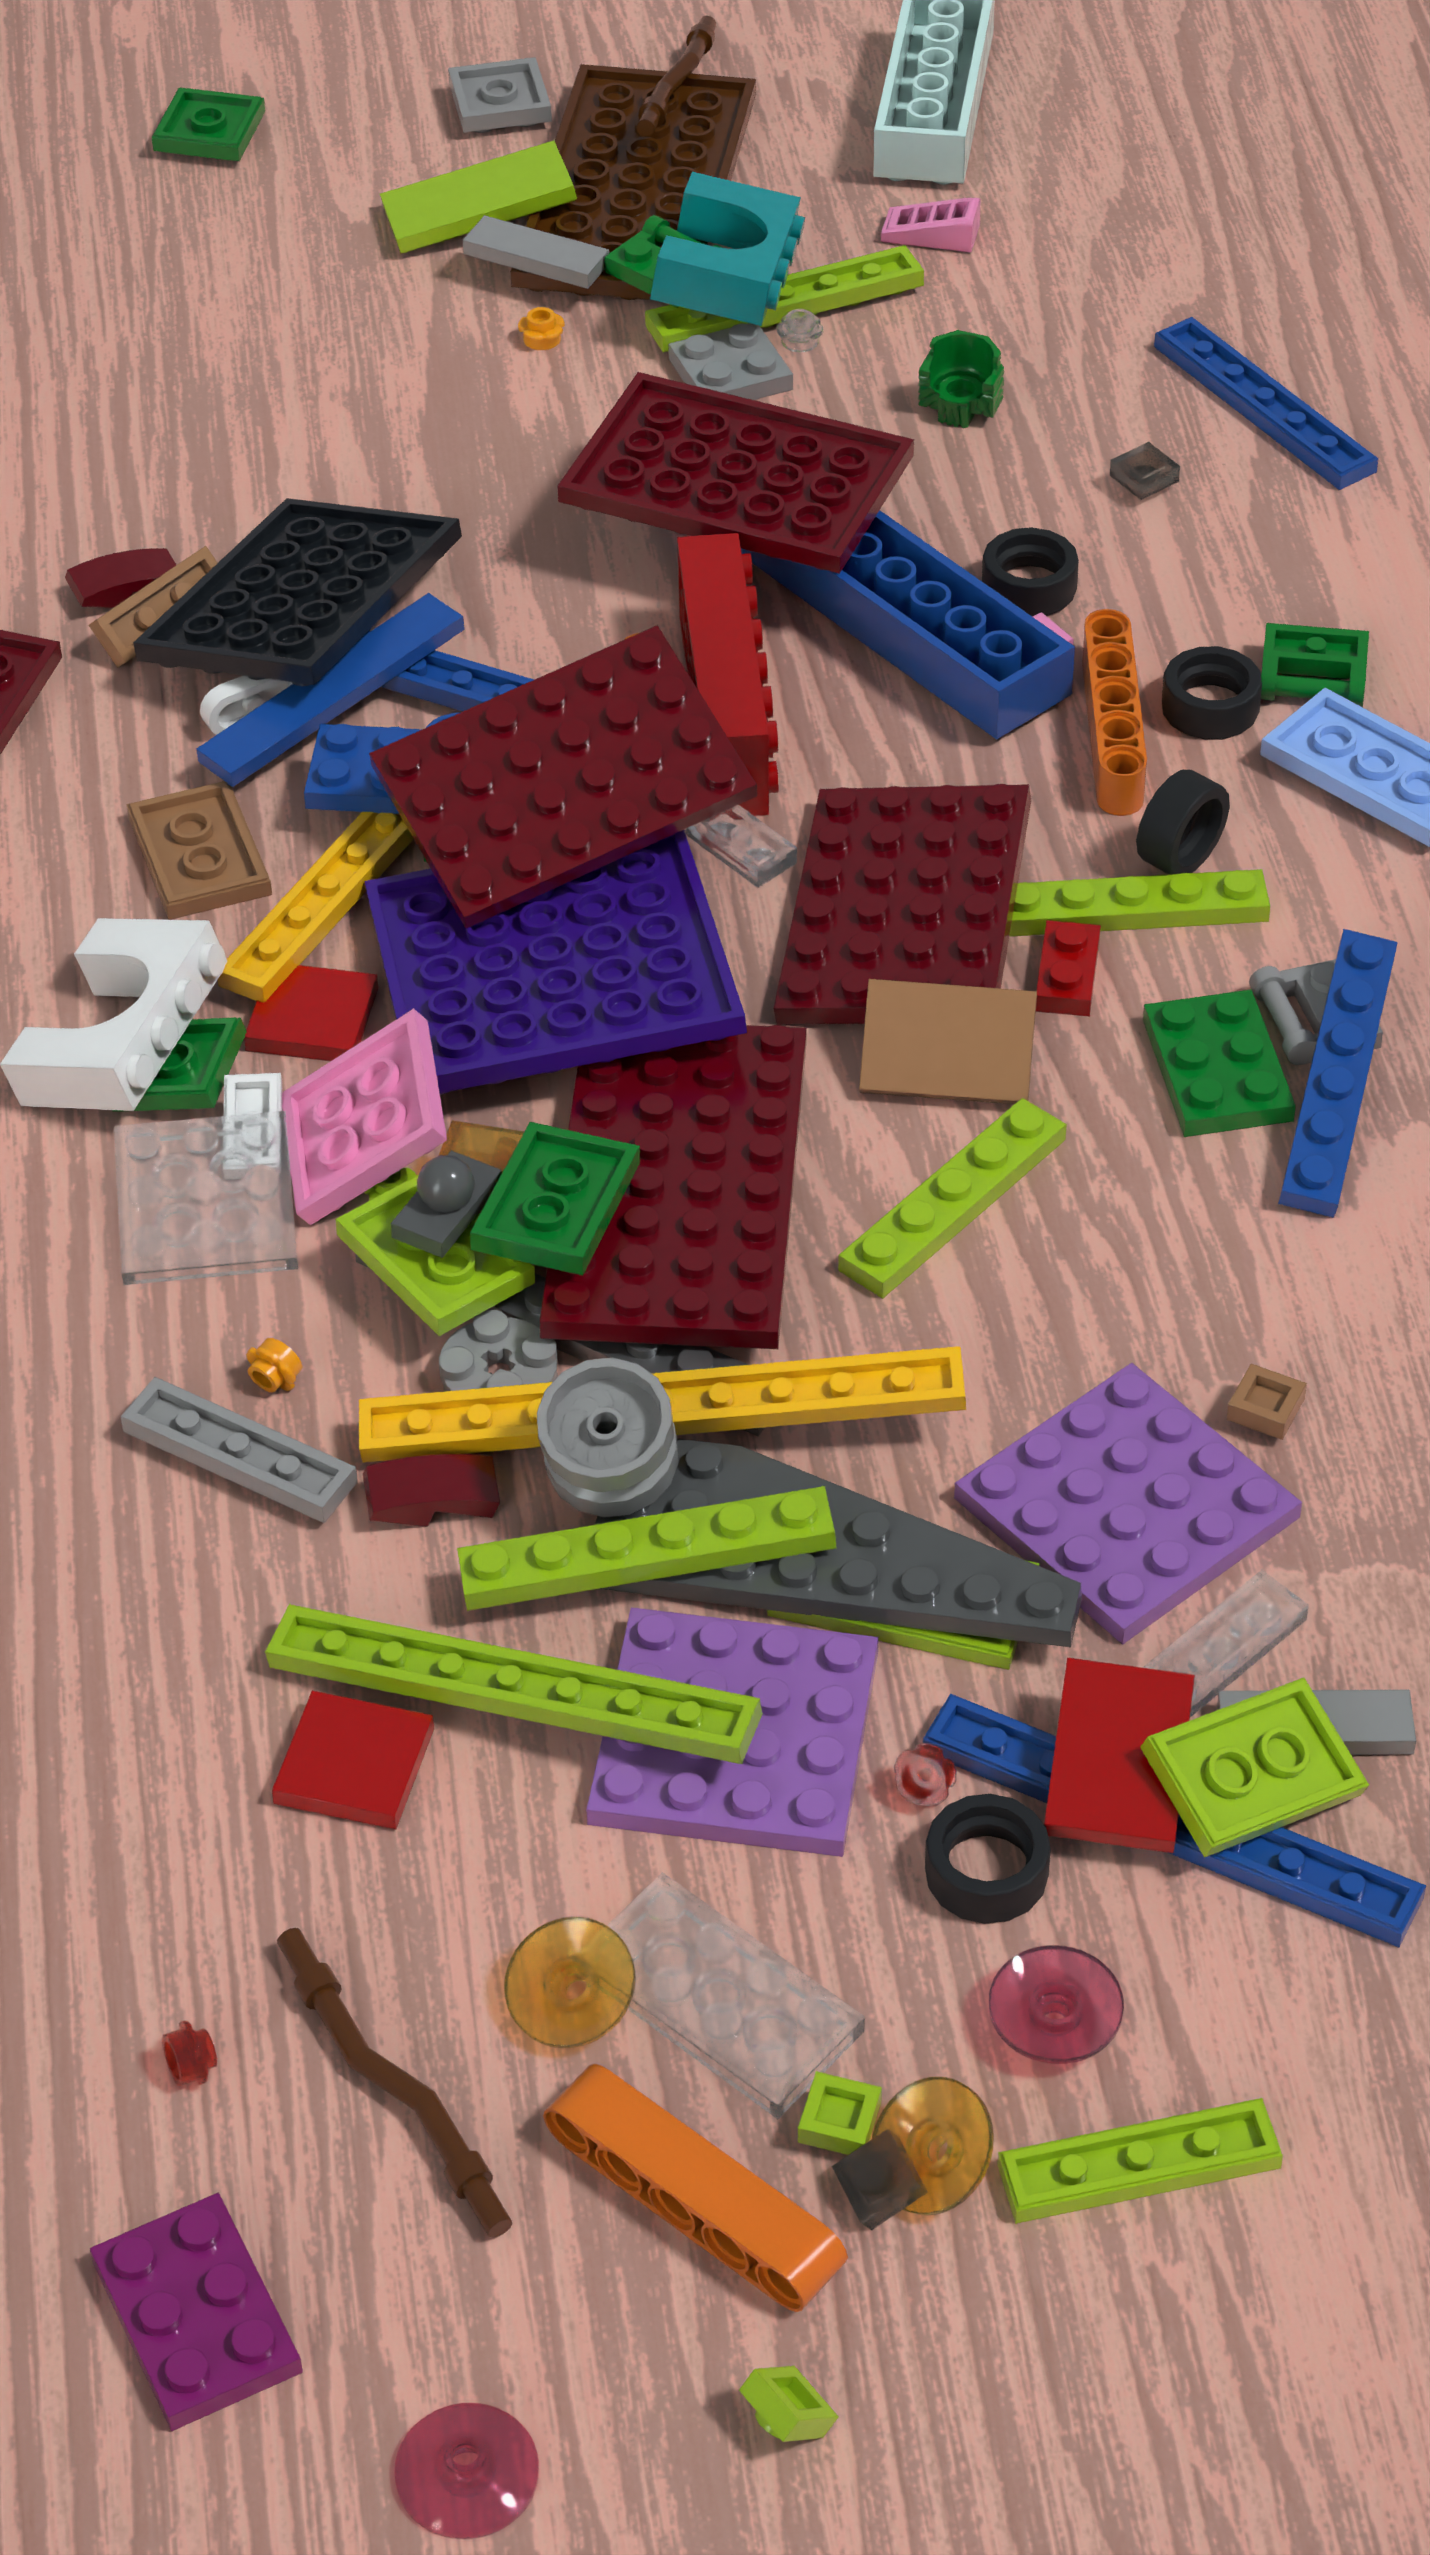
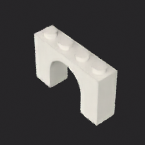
(116, 1061)

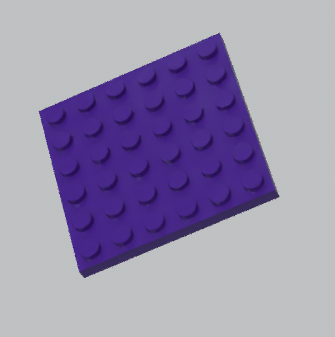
(564, 979)

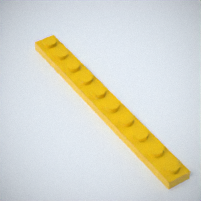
(699, 1402)

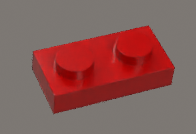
(1068, 968)

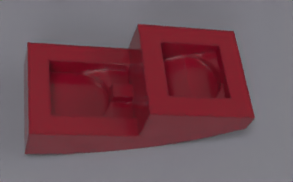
(114, 577)
(417, 1486)

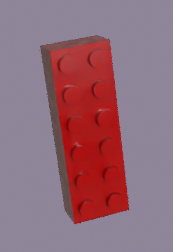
(723, 652)

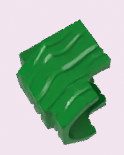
(961, 377)

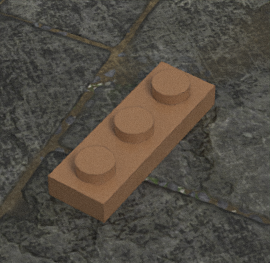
(133, 616)

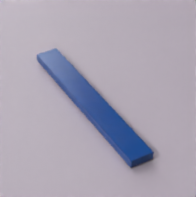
(1274, 1862)

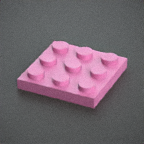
(363, 1117)

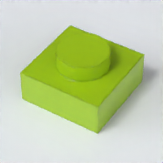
(839, 2113)
(787, 2404)

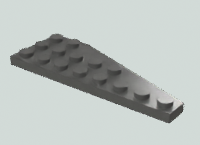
(884, 1564)

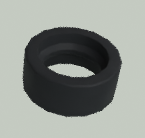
(1037, 549)
(1211, 717)
(1182, 822)
(997, 1818)

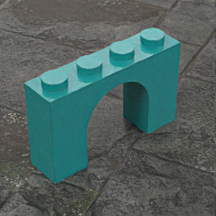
(723, 281)

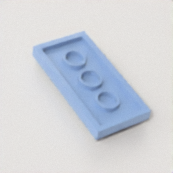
(1357, 760)

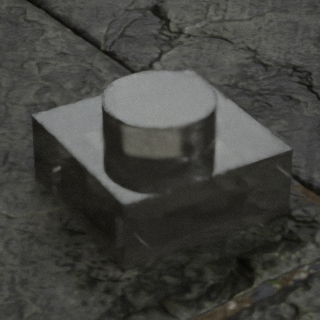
(1144, 470)
(879, 2179)

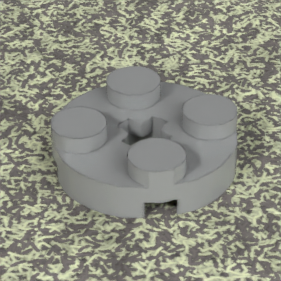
(495, 1340)

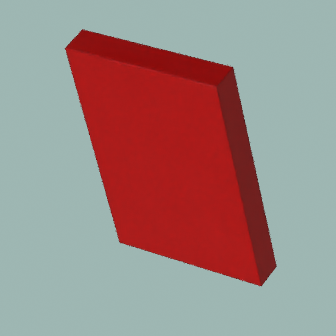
(1099, 1774)

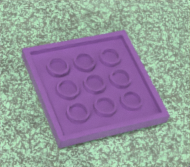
(1128, 1501)
(801, 1760)

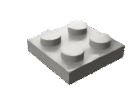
(499, 95)
(732, 362)

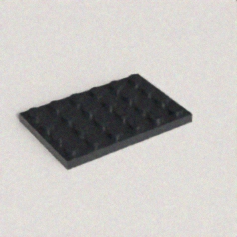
(298, 591)

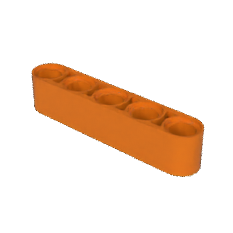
(1114, 712)
(696, 2187)

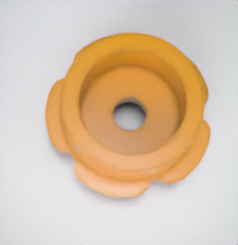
(541, 328)
(273, 1365)

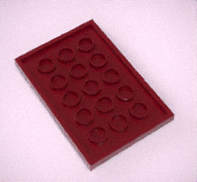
(740, 466)
(562, 775)
(902, 892)

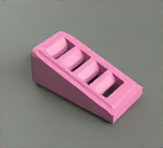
(934, 224)

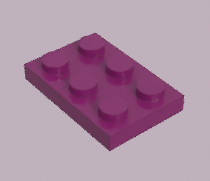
(196, 2311)

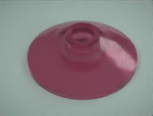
(1062, 1983)
(471, 2497)

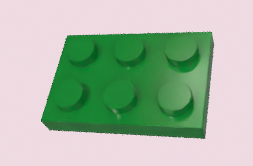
(1218, 1063)
(555, 1198)

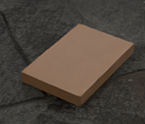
(199, 850)
(948, 1041)

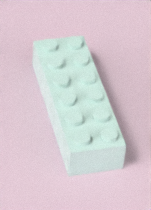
(933, 90)

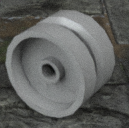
(608, 1437)

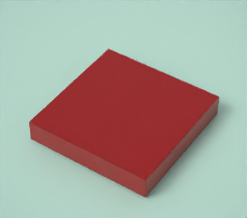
(313, 1014)
(353, 1759)

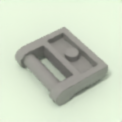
(1310, 988)

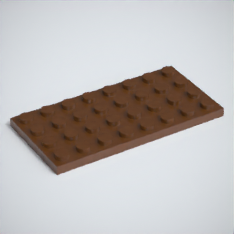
(628, 176)

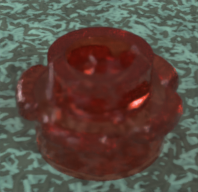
(908, 1777)
(189, 2054)

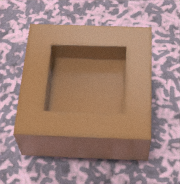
(1266, 1401)

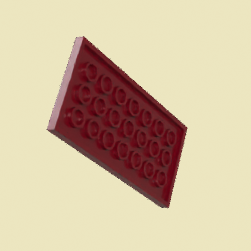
(709, 1210)

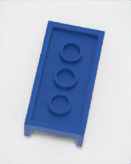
(342, 770)

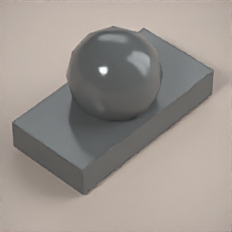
(447, 1201)

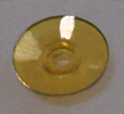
(554, 1959)
(926, 2118)

